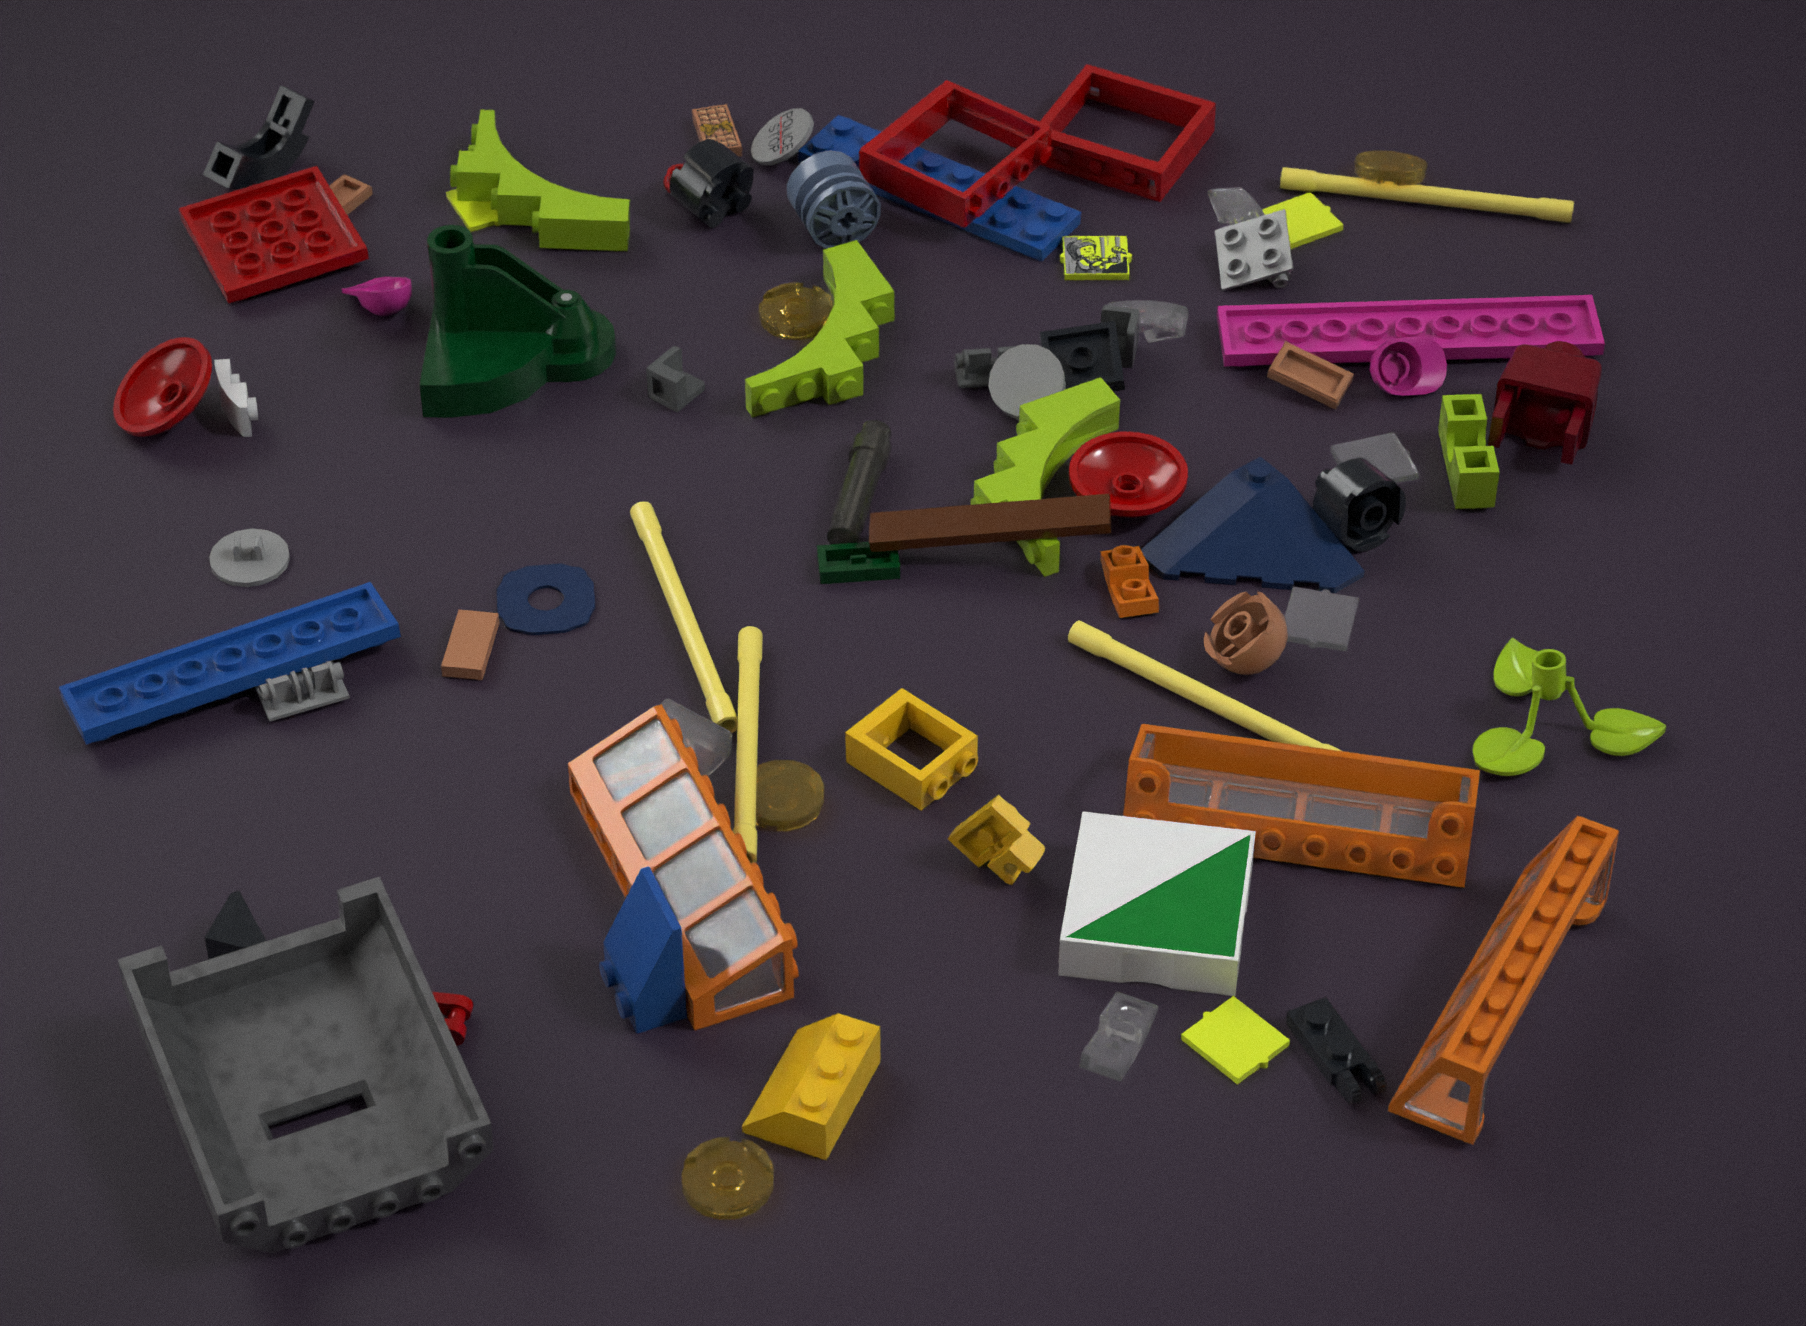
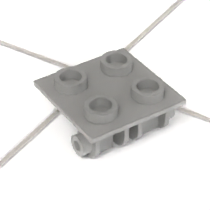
(1255, 251)
(303, 690)

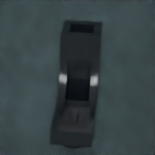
(270, 150)

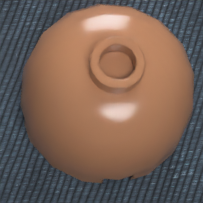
(1247, 634)

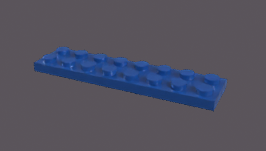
(1017, 221)
(228, 662)

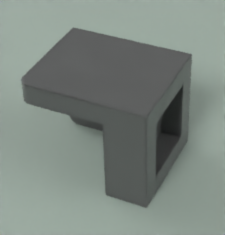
(1127, 330)
(669, 383)

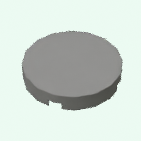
(1024, 376)

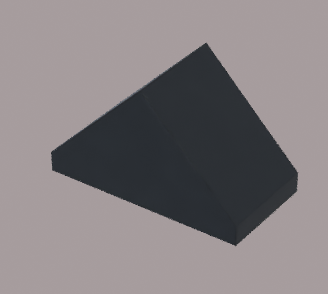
(233, 928)

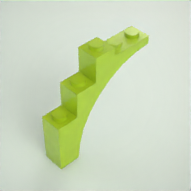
(522, 198)
(834, 359)
(1045, 439)

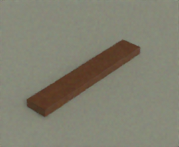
(990, 522)

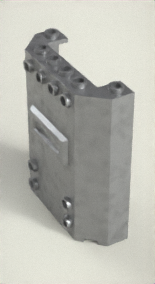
(296, 1032)

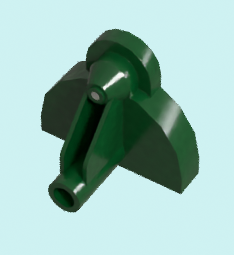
(501, 330)

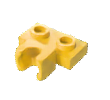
(1000, 836)

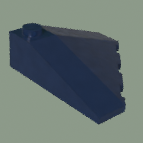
(1253, 529)

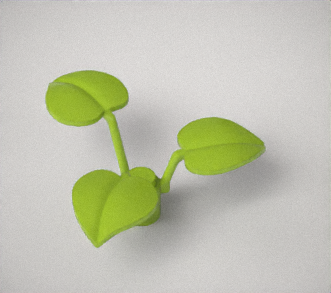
(1543, 673)

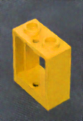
(903, 711)

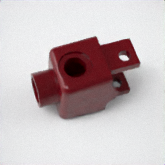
(1547, 398)

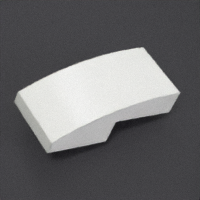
(234, 398)

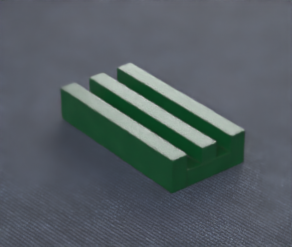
(855, 563)

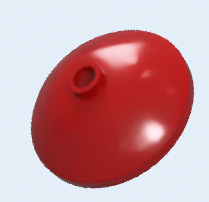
(163, 387)
(1133, 468)

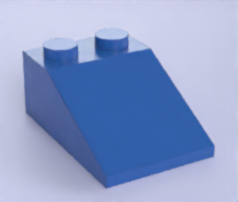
(646, 957)

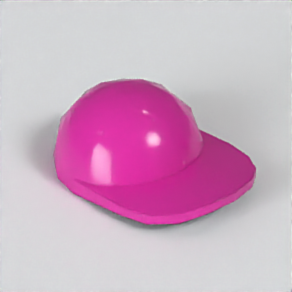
(383, 295)
(1409, 366)

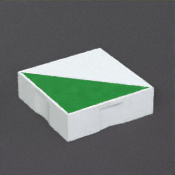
(1157, 903)

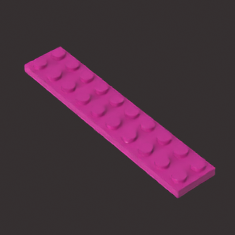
(1356, 329)

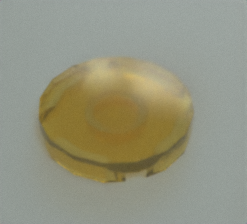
(1392, 165)
(794, 311)
(787, 794)
(727, 1178)

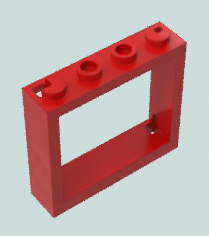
(949, 101)
(1117, 167)

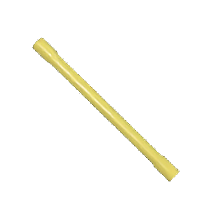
(1540, 208)
(1105, 646)
(749, 659)
(717, 700)

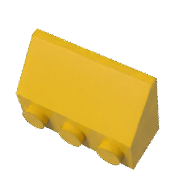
(816, 1085)

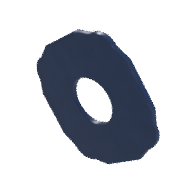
(569, 615)

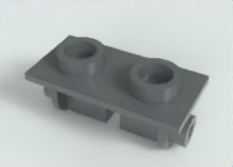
(974, 366)

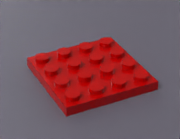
(273, 234)

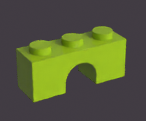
(1468, 460)

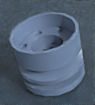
(833, 199)

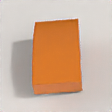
(1129, 581)

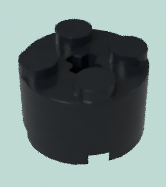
(712, 182)
(1358, 503)

